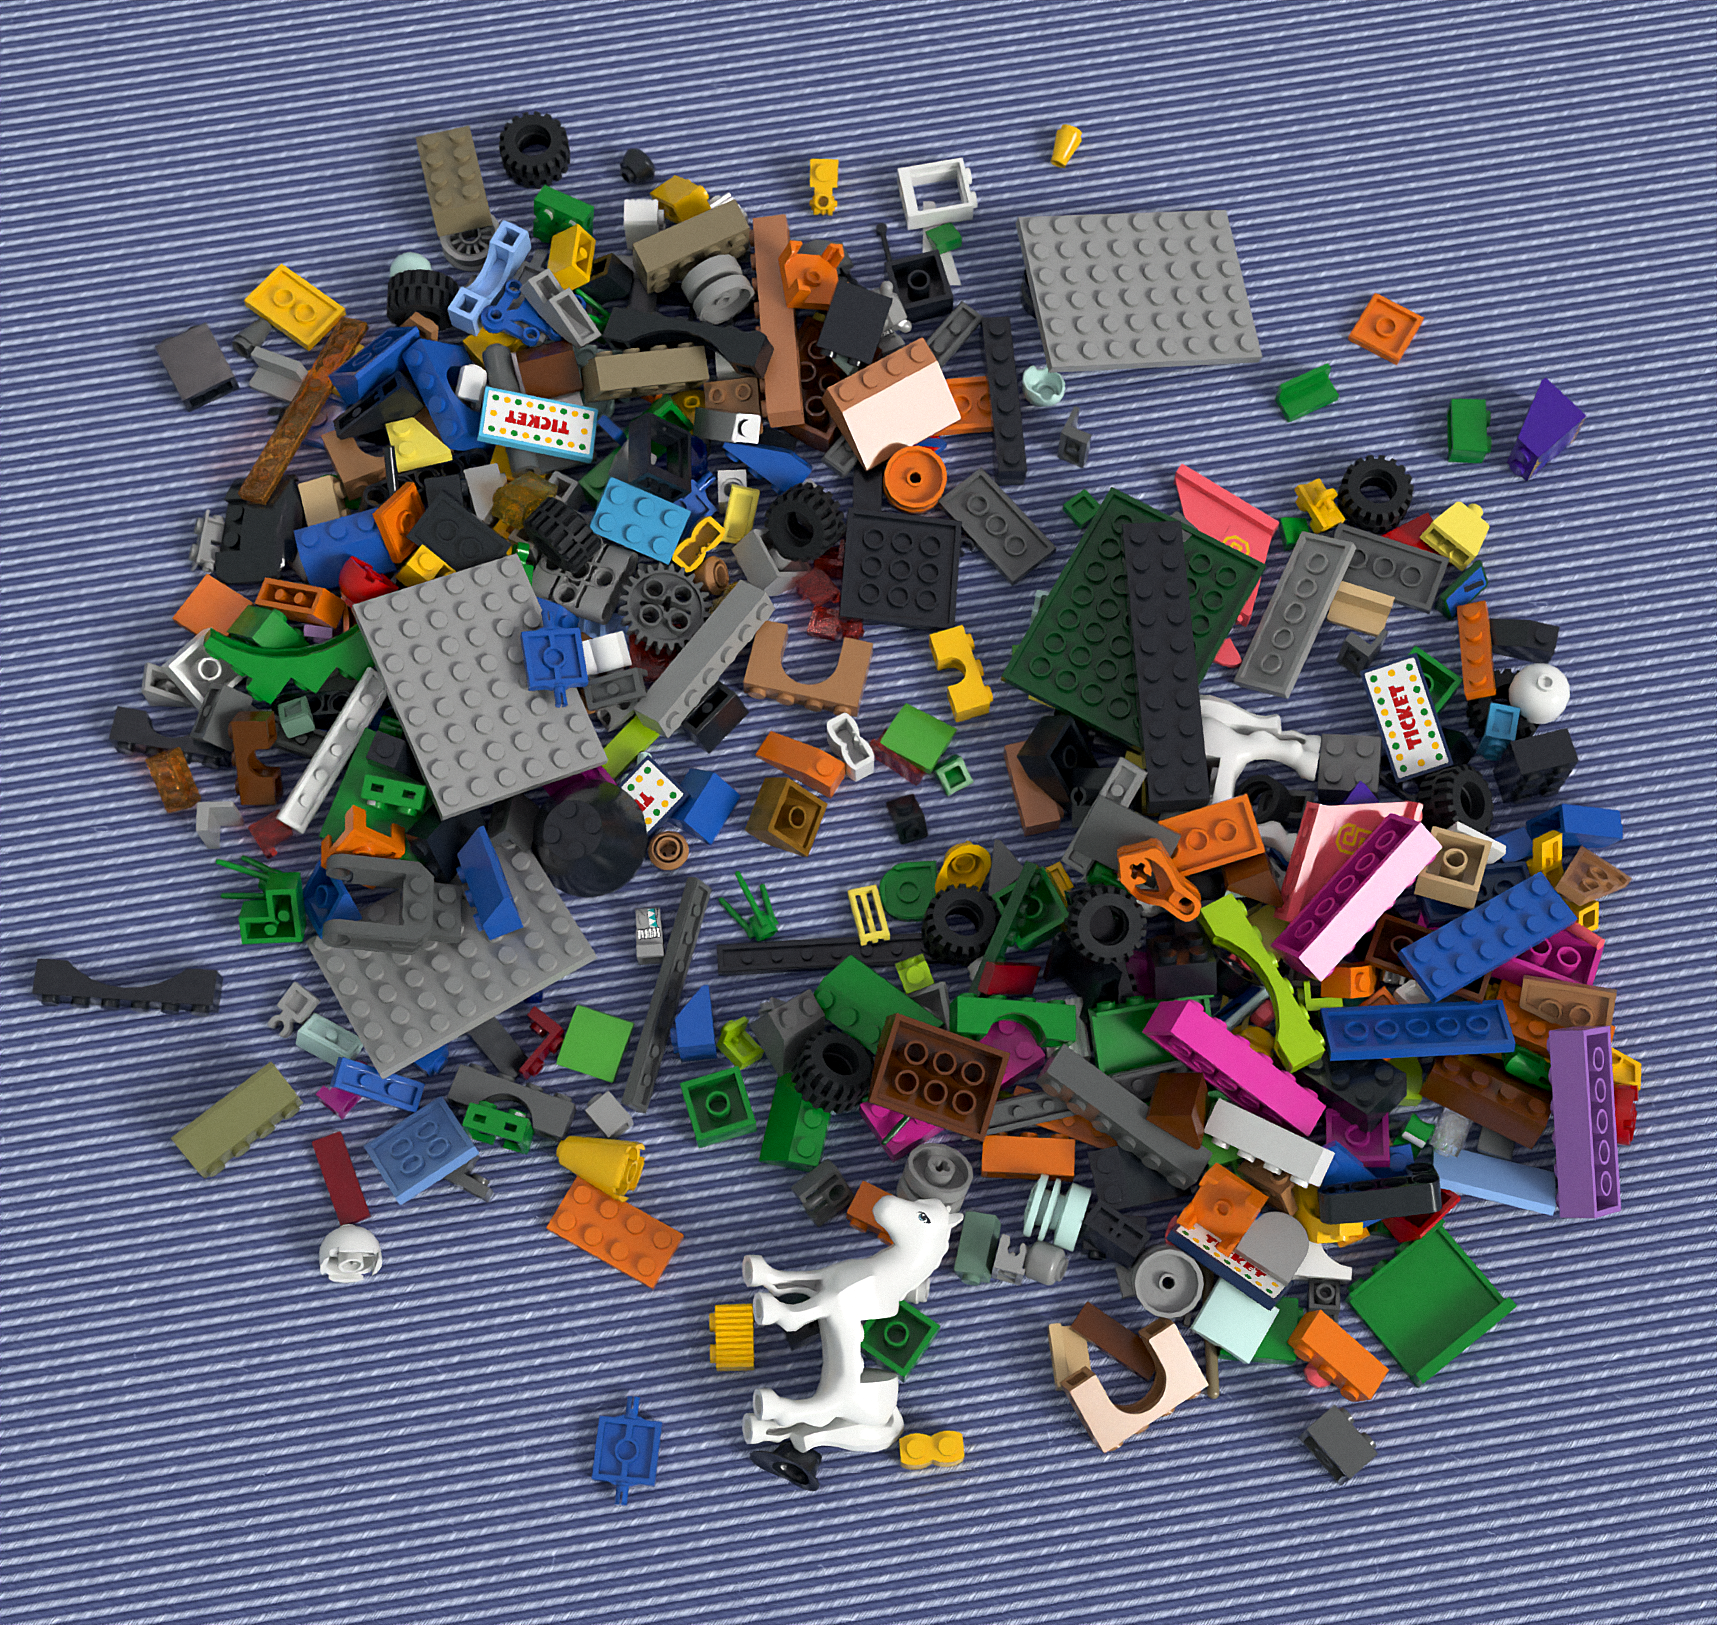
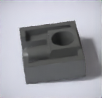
(829, 1187)

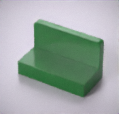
(1306, 393)

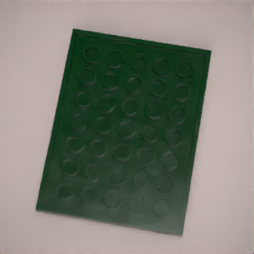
(1080, 638)

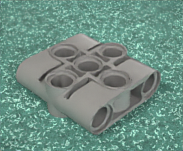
(589, 595)

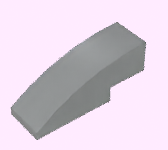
(560, 309)

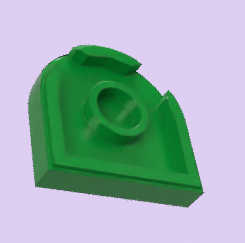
(908, 890)

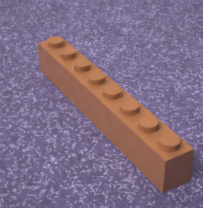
(777, 322)

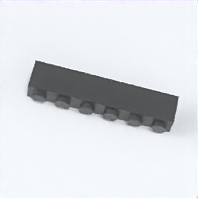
(1120, 1116)

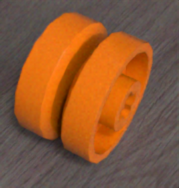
(924, 466)

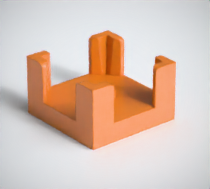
(809, 278)
(364, 841)
(1223, 1207)

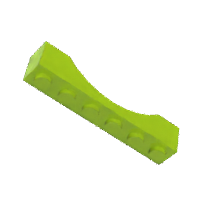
(1229, 928)

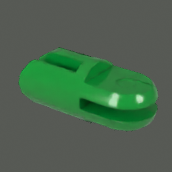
(1528, 1067)

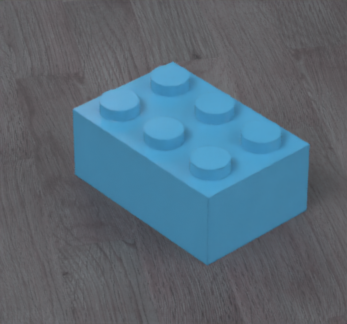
(639, 520)

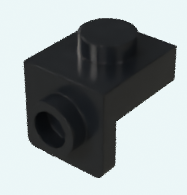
(907, 818)

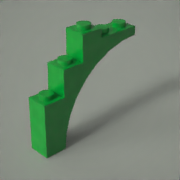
(308, 666)

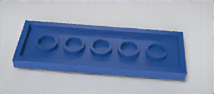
(1486, 937)
(1416, 1030)

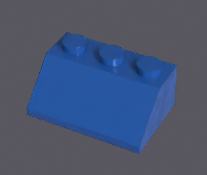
(374, 363)
(331, 543)
(487, 887)

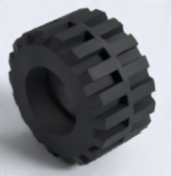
(532, 131)
(421, 292)
(1381, 474)
(789, 534)
(561, 535)
(1478, 708)
(1456, 796)
(965, 903)
(1128, 934)
(832, 1071)

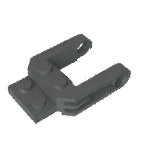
(425, 908)

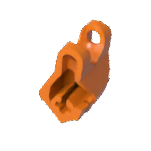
(1170, 882)

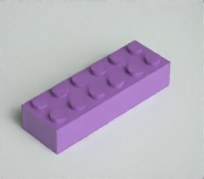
(1584, 1121)

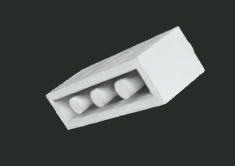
(1268, 1142)

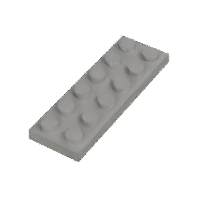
(1295, 614)

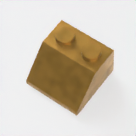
(786, 816)

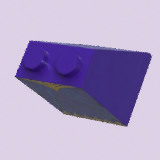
(1546, 430)

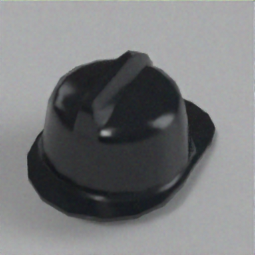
(1232, 977)
(790, 1464)

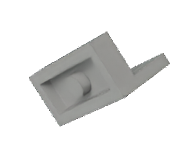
(277, 374)
(212, 816)

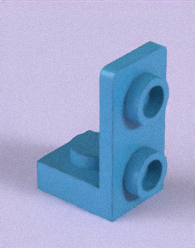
(1499, 731)

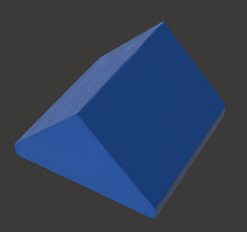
(707, 807)
(327, 900)

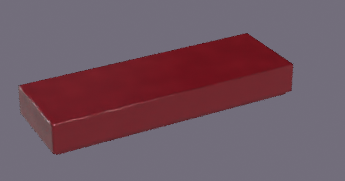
(1009, 978)
(341, 1179)

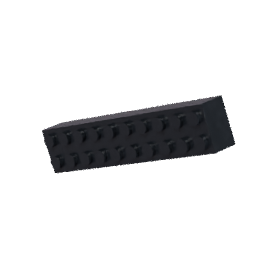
(1164, 667)

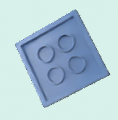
(421, 1150)

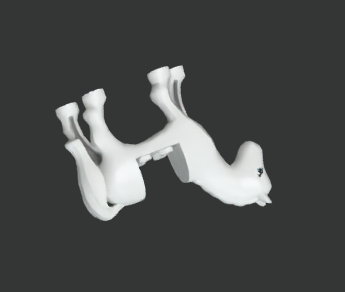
(1231, 742)
(852, 1403)

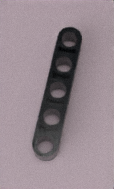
(379, 493)

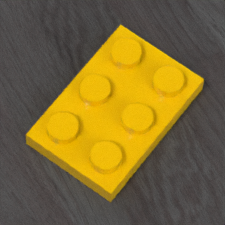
(295, 307)

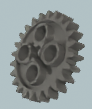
(667, 585)

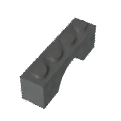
(550, 1114)

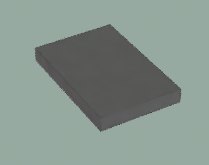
(1116, 825)

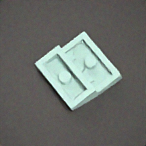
(1233, 1321)

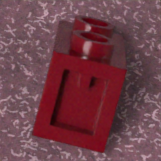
(542, 1026)

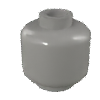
(1045, 1263)

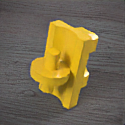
(1319, 504)

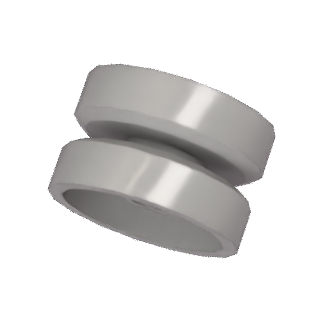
(717, 289)
(936, 1173)
(1157, 1297)

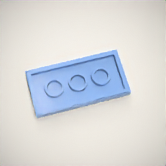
(1497, 1180)

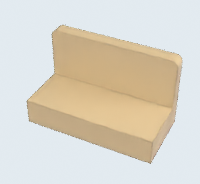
(1360, 609)
(1067, 1352)

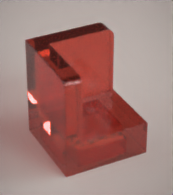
(832, 561)
(817, 588)
(269, 833)

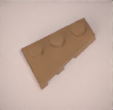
(1590, 878)
(1568, 1002)

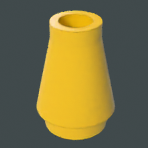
(1066, 143)

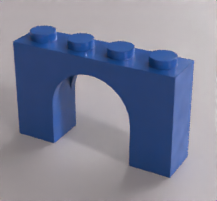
(434, 369)

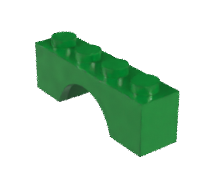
(1048, 1022)

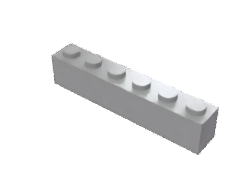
(704, 658)

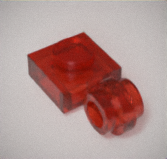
(825, 625)

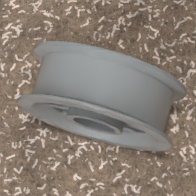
(456, 246)

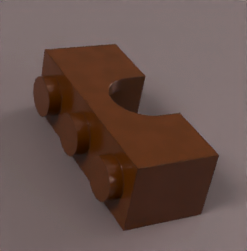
(255, 781)

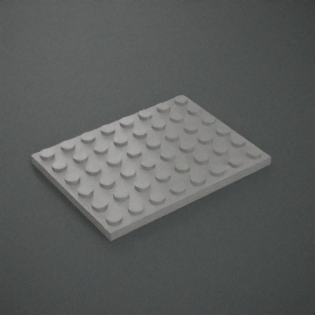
(1137, 290)
(462, 689)
(426, 999)

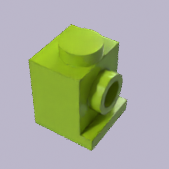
(914, 973)

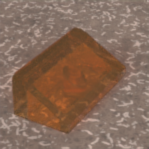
(173, 780)

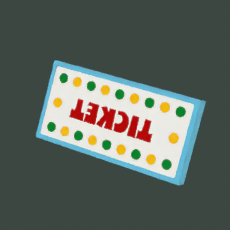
(537, 424)

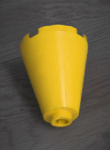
(604, 1163)

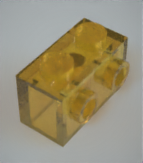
(520, 498)

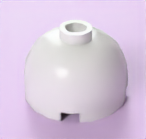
(1540, 693)
(349, 1253)

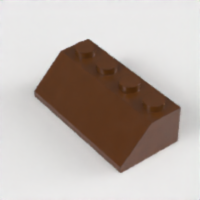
(1395, 934)

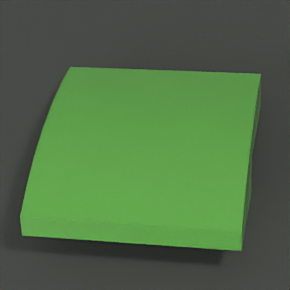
(918, 737)
(595, 1043)

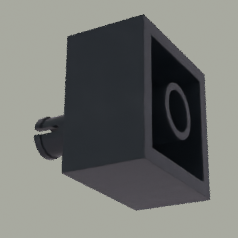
(1086, 788)

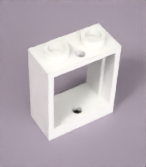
(930, 173)

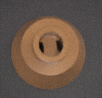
(713, 574)
(668, 843)

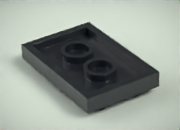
(457, 535)

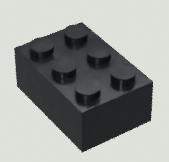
(1535, 766)

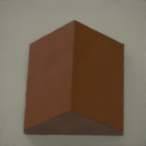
(549, 370)
(1254, 879)
(1181, 1106)

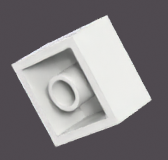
(195, 669)

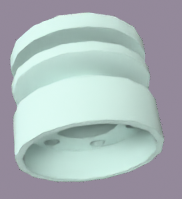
(1056, 1212)

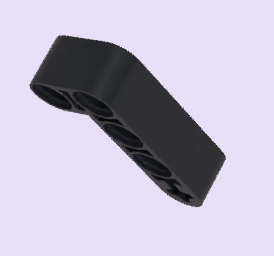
(1382, 1198)

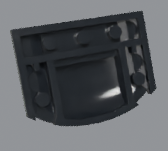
(259, 536)

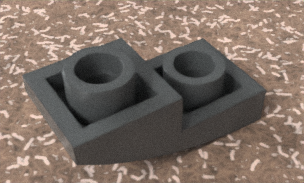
(1324, 1296)

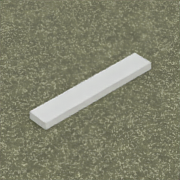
(333, 752)

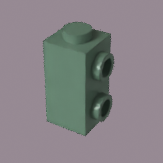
(977, 1248)

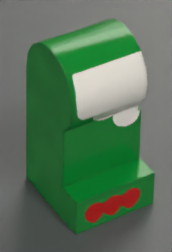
(1414, 1132)

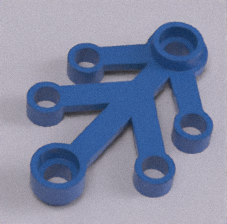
(524, 313)

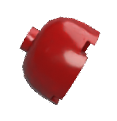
(362, 583)
(1625, 1112)

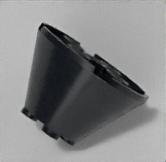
(590, 838)

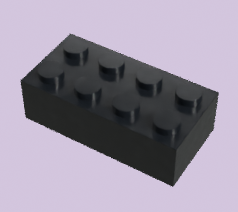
(1354, 1088)

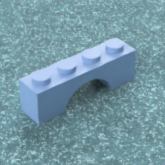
(505, 255)

